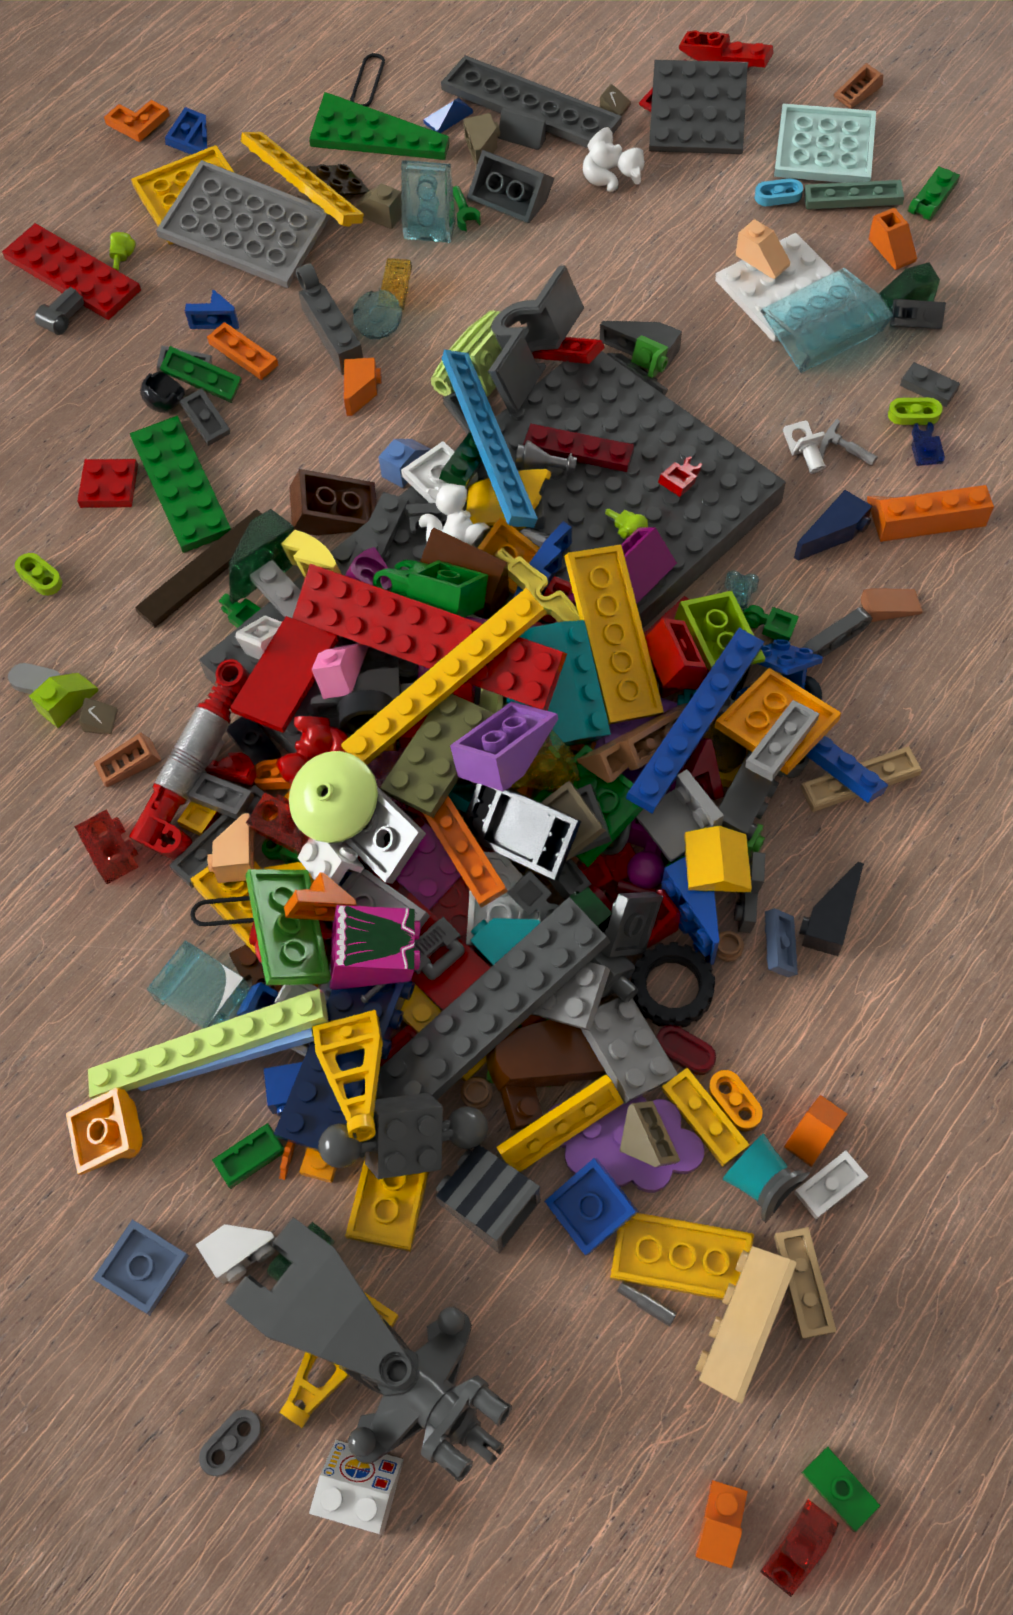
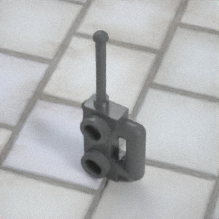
(437, 936)

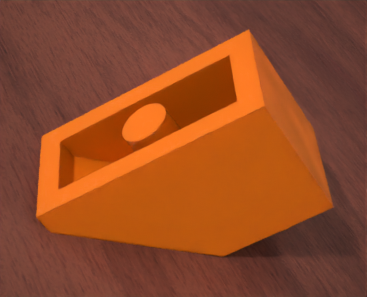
(360, 383)

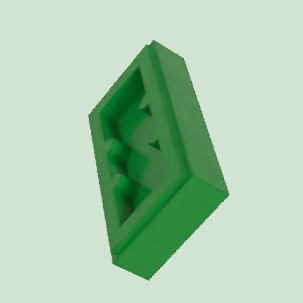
(248, 1156)
(840, 1489)

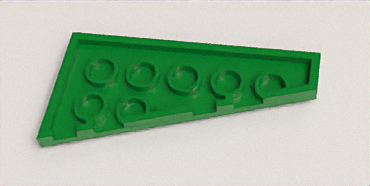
(358, 128)

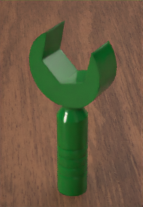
(465, 213)

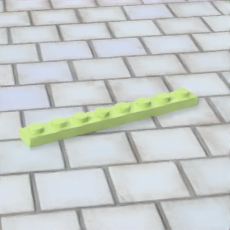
(209, 1044)

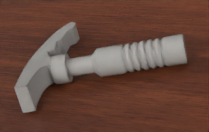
(854, 449)

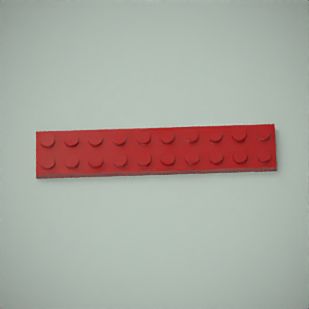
(423, 634)

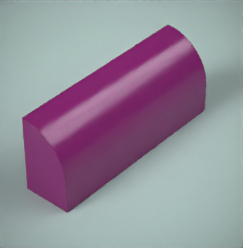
(646, 560)

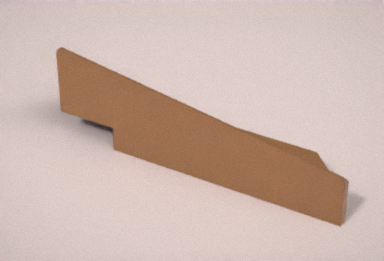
(632, 748)

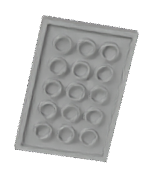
(243, 223)

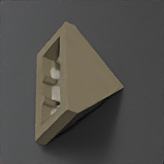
(646, 1136)

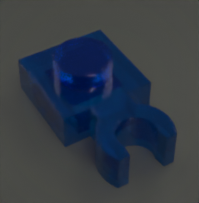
(926, 449)

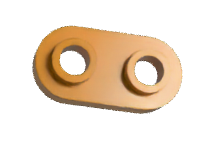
(736, 1101)

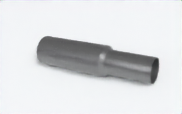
(648, 1304)

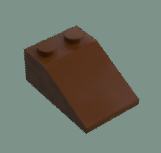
(330, 503)

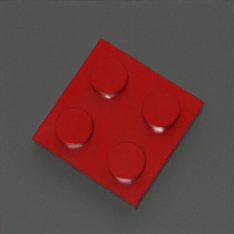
(107, 483)

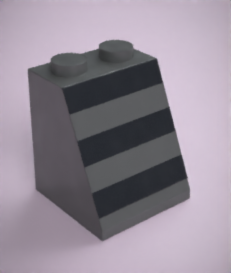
(488, 1196)

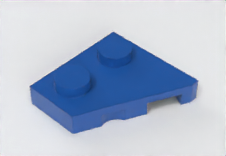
(188, 132)

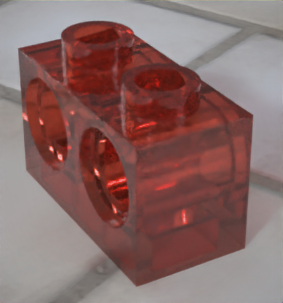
(279, 829)
(105, 847)

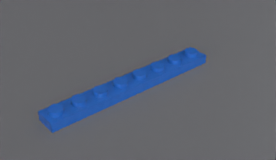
(694, 721)

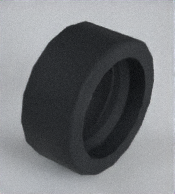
(360, 707)

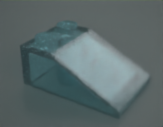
(427, 201)

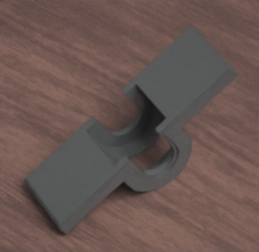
(548, 324)

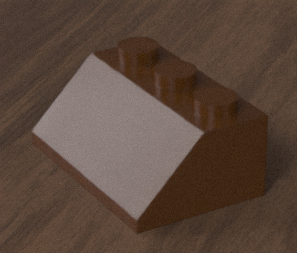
(456, 552)

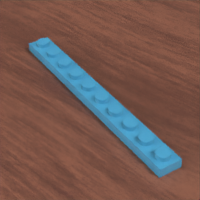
(489, 440)

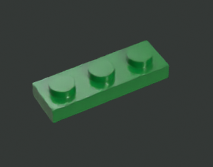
(200, 374)

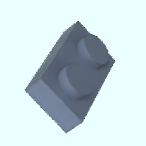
(781, 943)

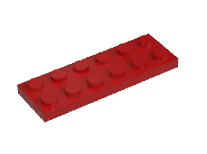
(67, 266)

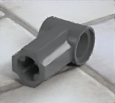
(57, 315)

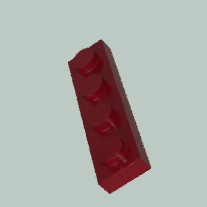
(586, 448)

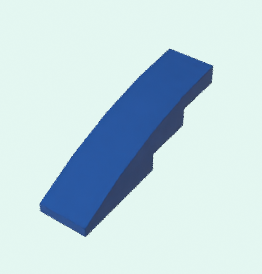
(549, 556)

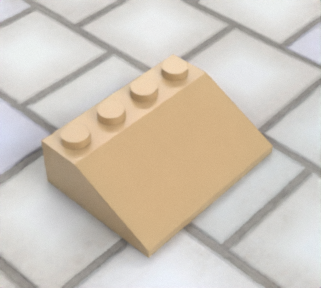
(746, 1322)

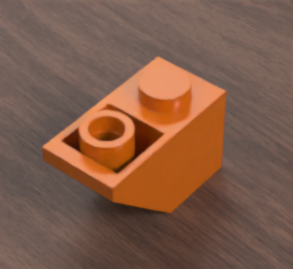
(893, 238)

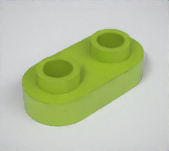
(915, 410)
(41, 574)

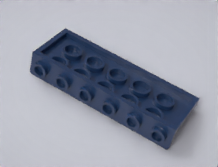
(312, 1101)

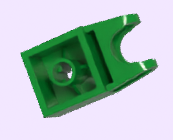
(438, 585)

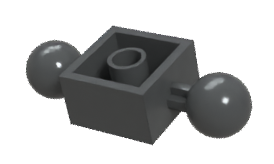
(406, 1136)

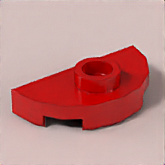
(234, 768)

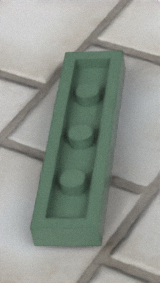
(853, 194)

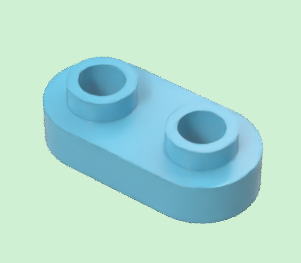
(778, 192)

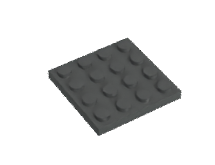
(698, 106)

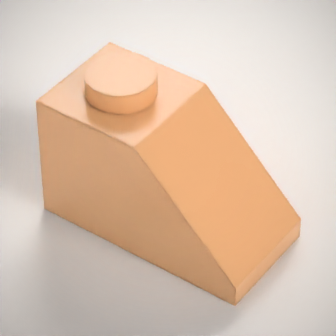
(762, 249)
(233, 852)

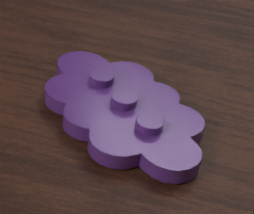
(604, 1139)

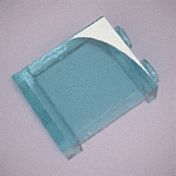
(198, 987)

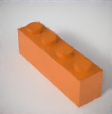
(931, 512)

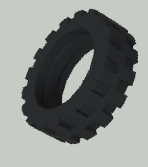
(686, 957)

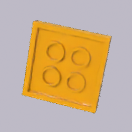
(763, 704)

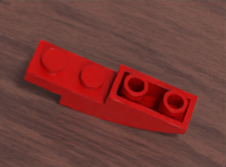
(717, 47)

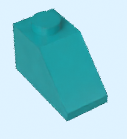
(500, 936)

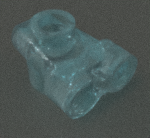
(742, 587)

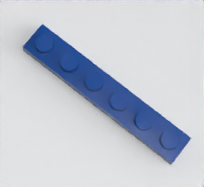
(844, 767)

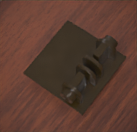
(340, 179)

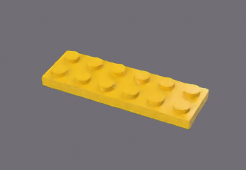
(614, 633)

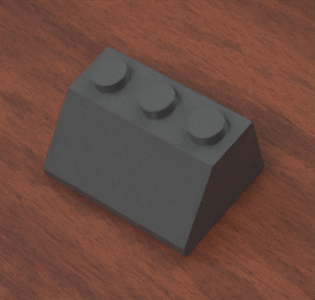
(509, 187)

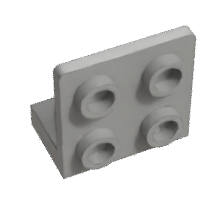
(679, 812)

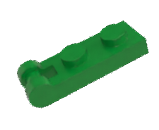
(934, 193)

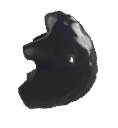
(161, 392)

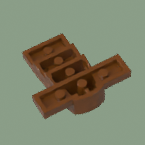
(539, 1057)

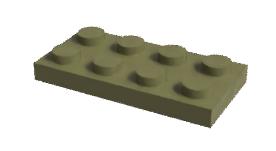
(427, 766)

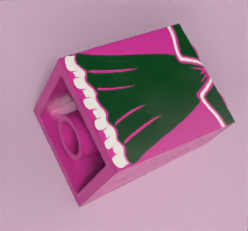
(373, 946)

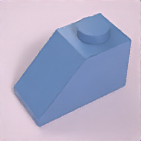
(397, 456)

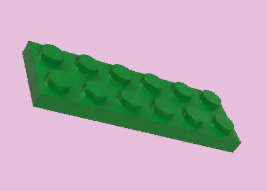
(180, 484)

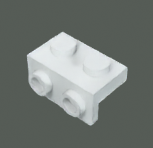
(329, 858)

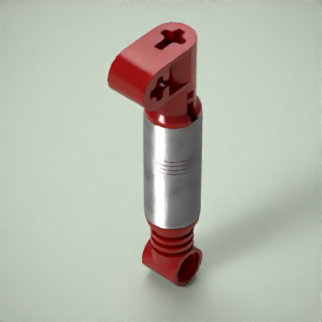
(187, 763)

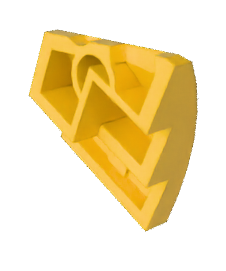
(483, 501)

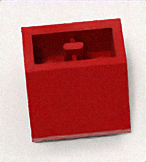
(675, 655)

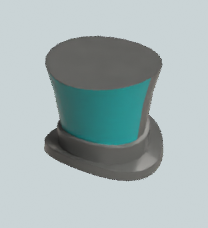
(764, 1176)

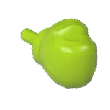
(120, 247)
(627, 522)

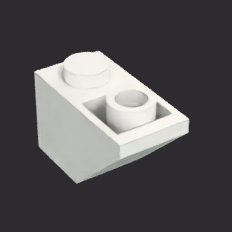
(234, 1249)

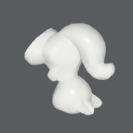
(606, 155)
(450, 501)

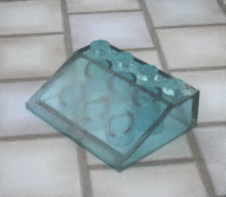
(827, 318)

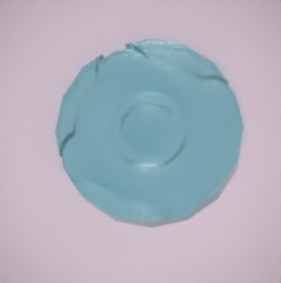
(377, 314)

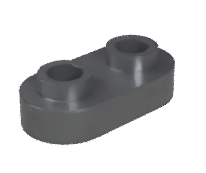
(230, 1442)

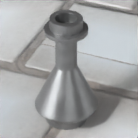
(532, 457)

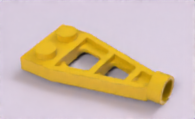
(343, 1037)
(312, 1395)

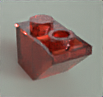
(800, 1548)

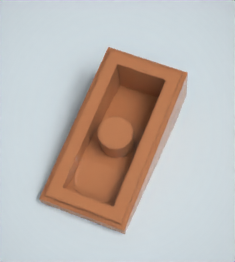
(890, 603)

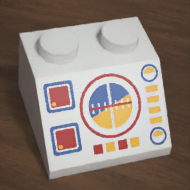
(356, 1491)

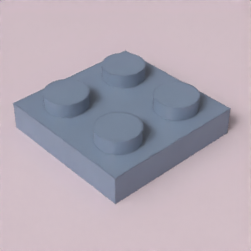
(141, 1267)

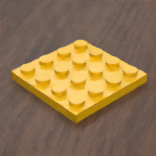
(163, 185)

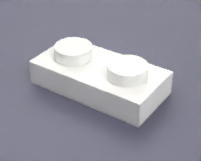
(831, 1184)

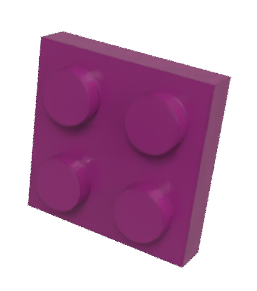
(428, 870)

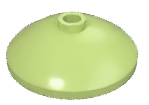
(346, 806)

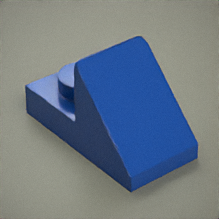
(211, 314)

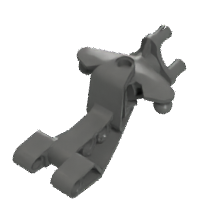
(328, 1315)

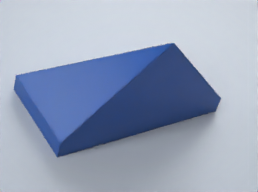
(448, 115)

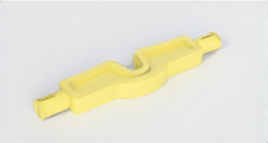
(526, 576)

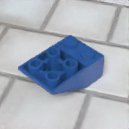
(697, 910)

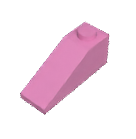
(338, 669)

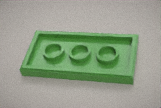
(288, 947)

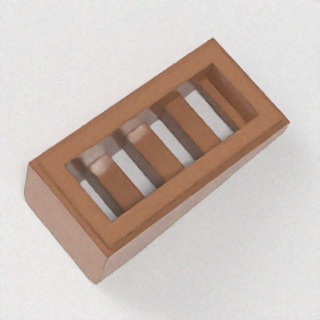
(866, 73)
(140, 763)

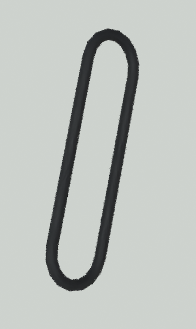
(376, 81)
(223, 922)

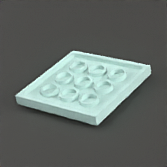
(825, 143)

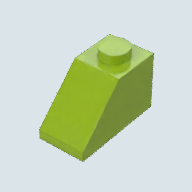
(62, 696)

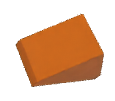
(815, 1130)

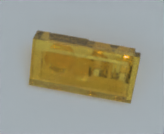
(397, 278)

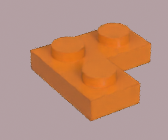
(137, 124)

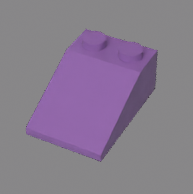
(502, 745)

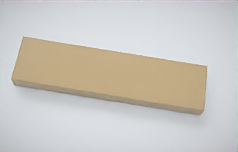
(890, 767)

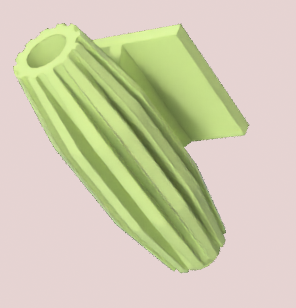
(483, 350)

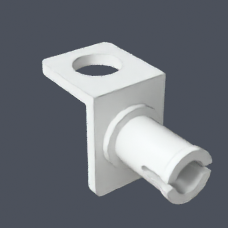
(806, 445)

